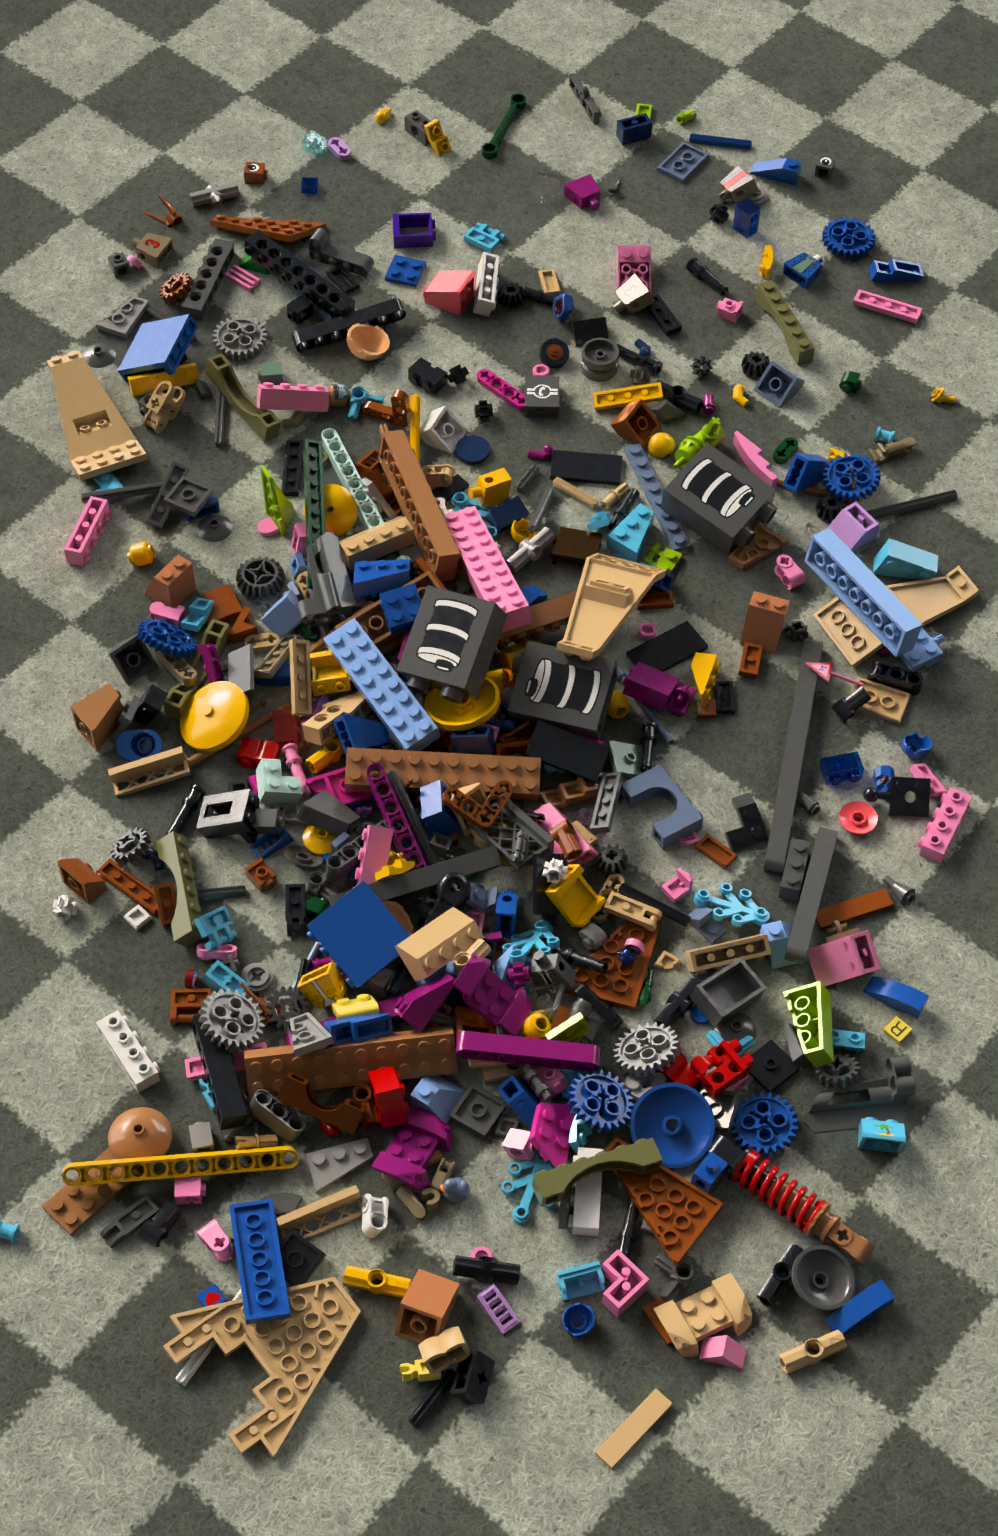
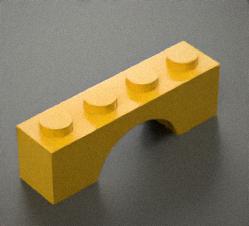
(145, 382)

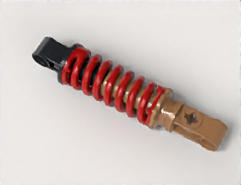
(809, 1215)

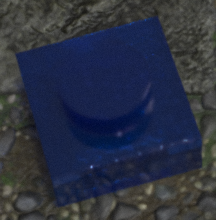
(309, 185)
(362, 809)

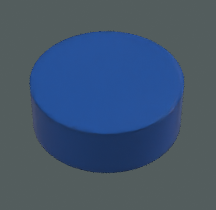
(697, 1016)

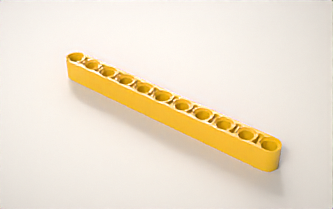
(170, 1161)

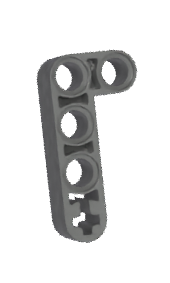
(336, 255)

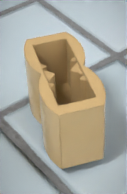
(444, 1350)

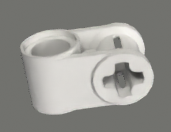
(374, 1211)

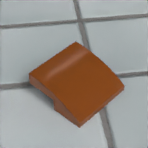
(225, 604)

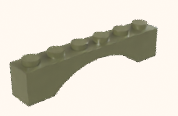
(796, 338)
(223, 376)
(179, 695)
(175, 853)
(636, 1158)

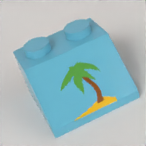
(881, 1135)

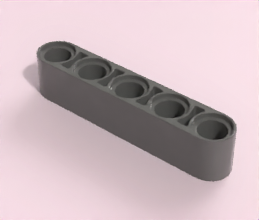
(346, 858)

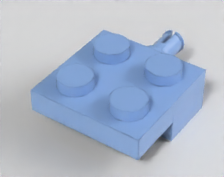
(924, 652)

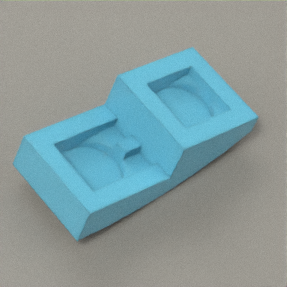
(199, 612)

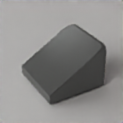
(202, 389)
(238, 785)

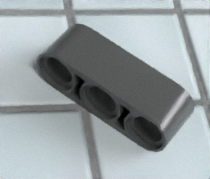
(276, 1116)

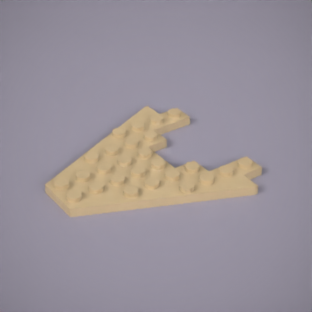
(290, 1351)

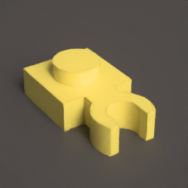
(417, 1371)

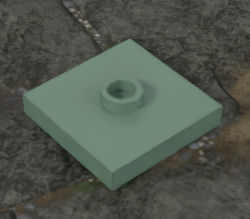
(625, 758)

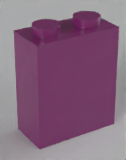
(650, 686)

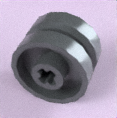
(599, 359)

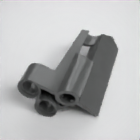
(331, 588)
(879, 1099)

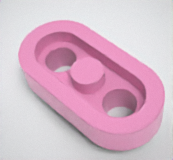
(220, 953)

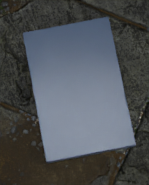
(683, 162)

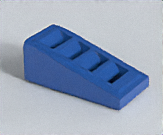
(279, 844)

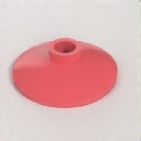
(861, 811)

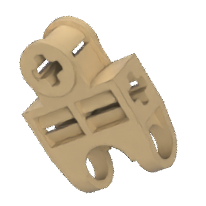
(165, 402)

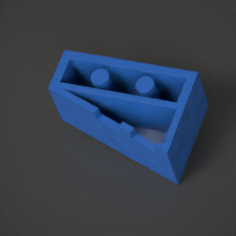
(380, 576)

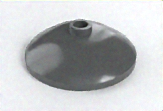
(831, 1270)

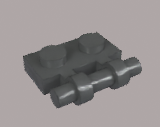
(538, 1088)

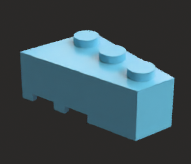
(631, 534)
(904, 561)

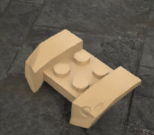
(705, 1314)

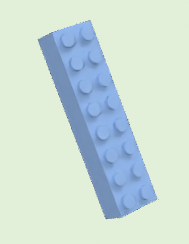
(863, 592)
(382, 687)

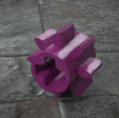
(519, 974)

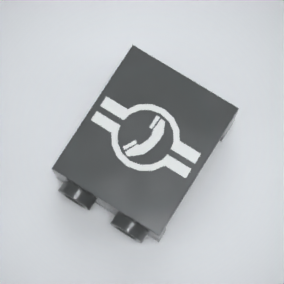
(541, 396)

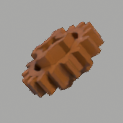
(176, 287)

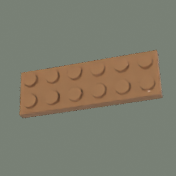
(78, 1204)

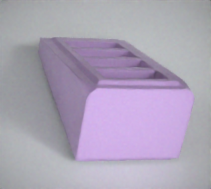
(486, 1306)

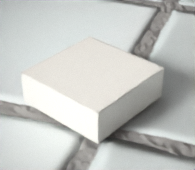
(137, 917)

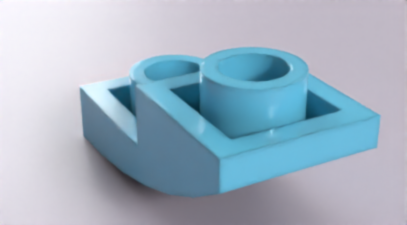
(599, 520)
(578, 1134)

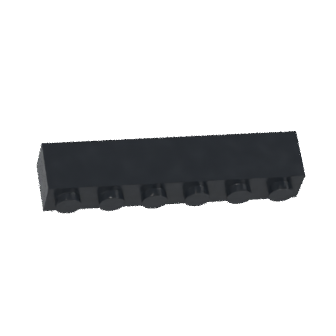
(221, 1079)

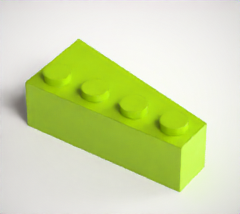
(813, 1020)

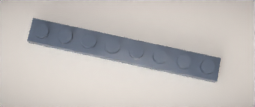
(654, 493)

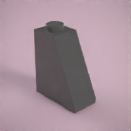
(328, 814)

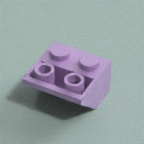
(854, 526)

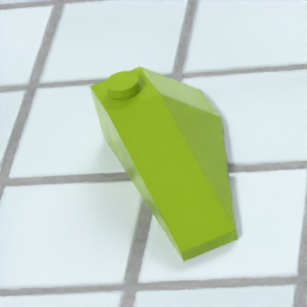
(275, 502)

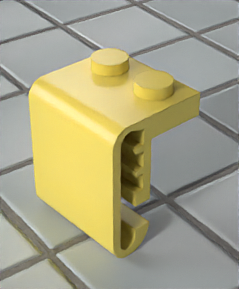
(362, 1005)

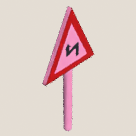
(824, 669)

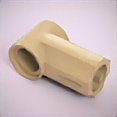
(479, 948)

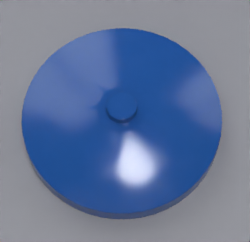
(676, 1120)

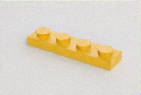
(622, 396)

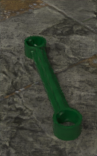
(504, 126)

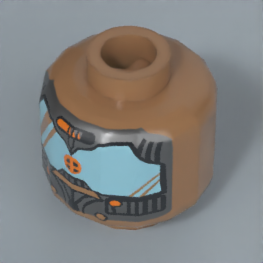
(338, 395)

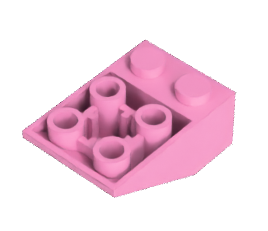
(633, 261)
(843, 958)

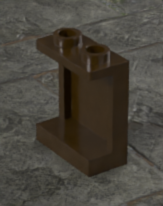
(575, 545)

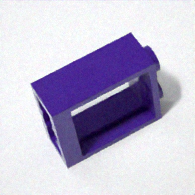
(413, 220)

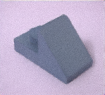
(483, 899)
(704, 923)

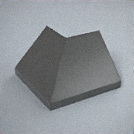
(132, 659)

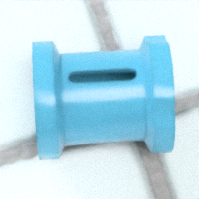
(884, 436)
(9, 1232)

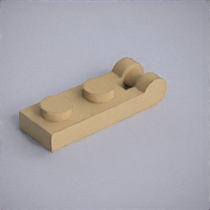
(632, 911)

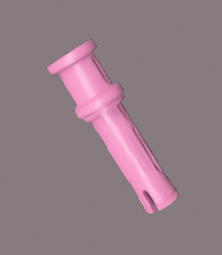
(294, 763)

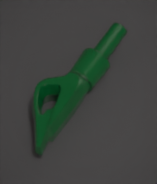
(646, 990)

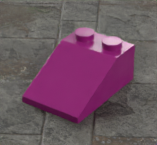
(422, 1002)

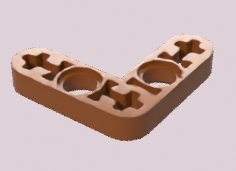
(398, 414)
(477, 810)

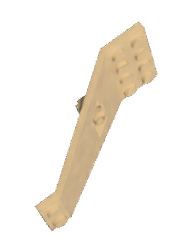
(92, 425)
(924, 599)
(603, 602)

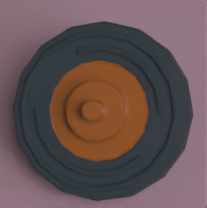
(554, 353)

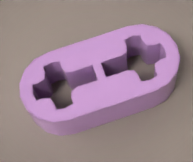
(332, 142)

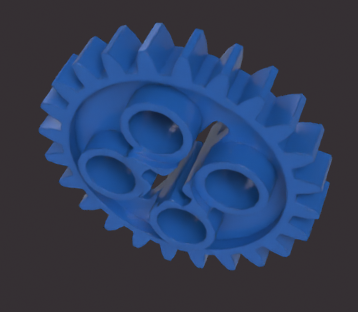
(848, 237)
(863, 472)
(167, 638)
(587, 1103)
(776, 1112)

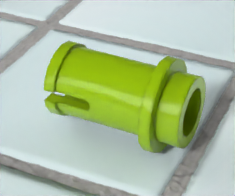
(684, 117)

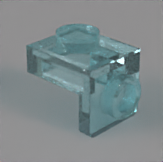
(314, 141)

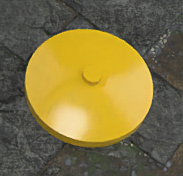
(466, 715)
(214, 716)

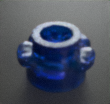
(626, 957)

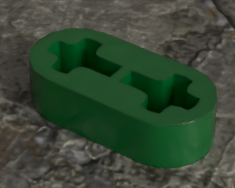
(782, 448)

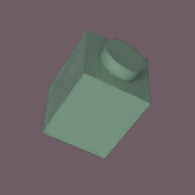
(271, 373)

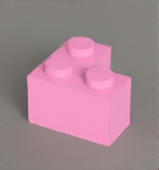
(627, 1283)

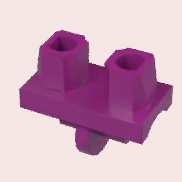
(681, 699)

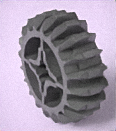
(261, 580)

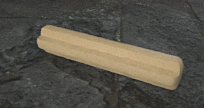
(575, 493)

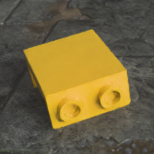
(328, 675)
(575, 897)

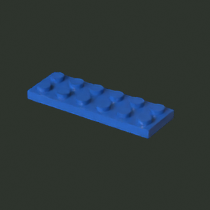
(259, 1261)

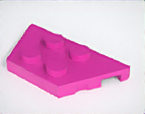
(335, 784)
(551, 1131)

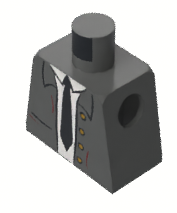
(551, 970)

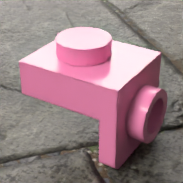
(678, 886)

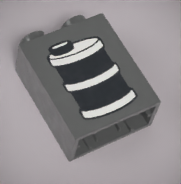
(719, 500)
(451, 644)
(560, 690)

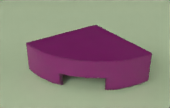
(496, 937)

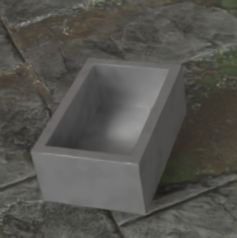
(728, 992)

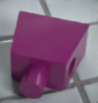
(583, 192)

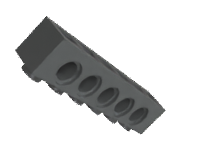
(208, 279)

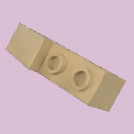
(321, 727)

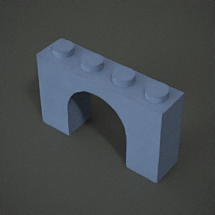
(658, 783)

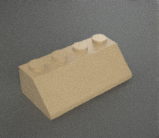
(377, 541)
(438, 943)

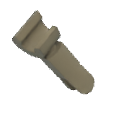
(892, 449)
(433, 1192)
(406, 1197)

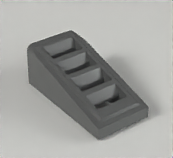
(795, 1049)

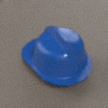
(135, 743)

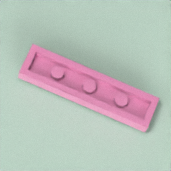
(887, 306)

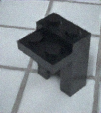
(238, 818)

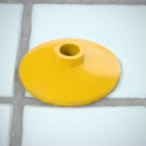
(315, 842)

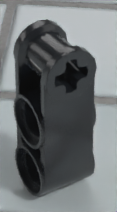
(896, 677)

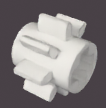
(555, 871)
(64, 907)

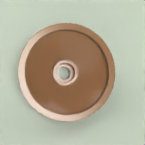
(151, 1141)

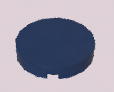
(472, 449)

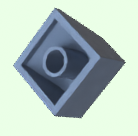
(778, 384)

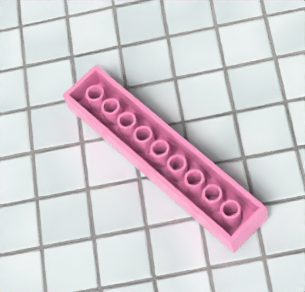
(487, 567)

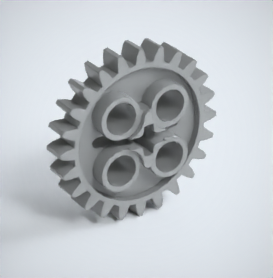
(239, 337)
(231, 1019)
(646, 1049)

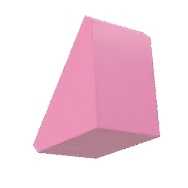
(723, 1351)

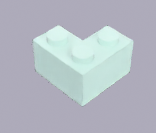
(274, 787)

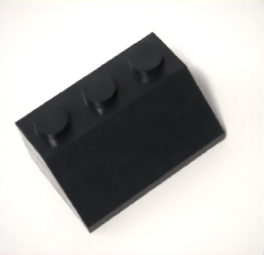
(541, 901)

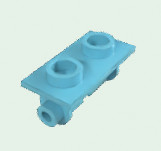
(849, 1040)

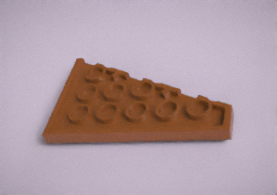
(276, 229)
(620, 983)
(671, 1206)

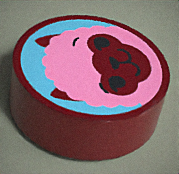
(191, 979)

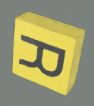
(897, 1030)

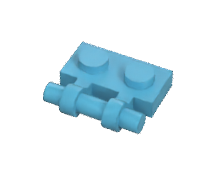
(484, 237)
(212, 922)

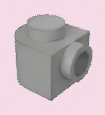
(592, 936)

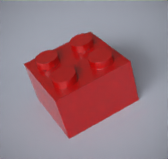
(388, 1096)

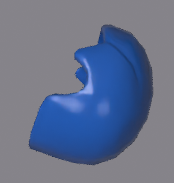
(914, 741)
(579, 1314)

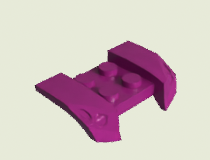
(492, 996)
(414, 1148)

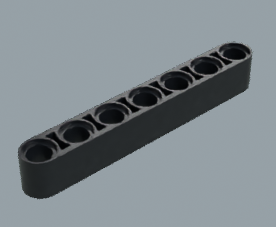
(337, 328)

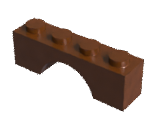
(297, 1093)

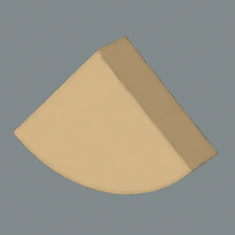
(666, 961)

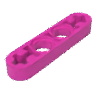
(500, 392)

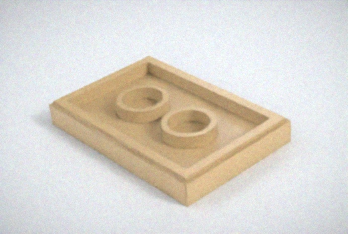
(885, 701)

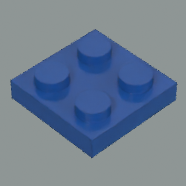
(405, 271)

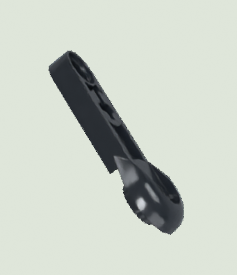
(448, 899)

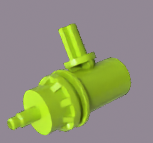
(691, 445)

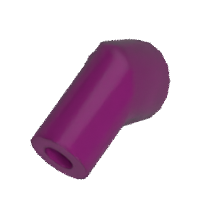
(541, 455)

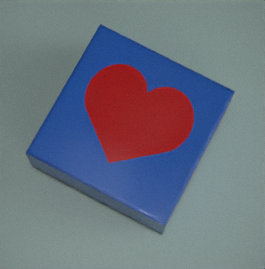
(211, 1296)

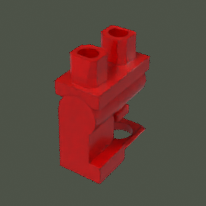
(728, 1065)

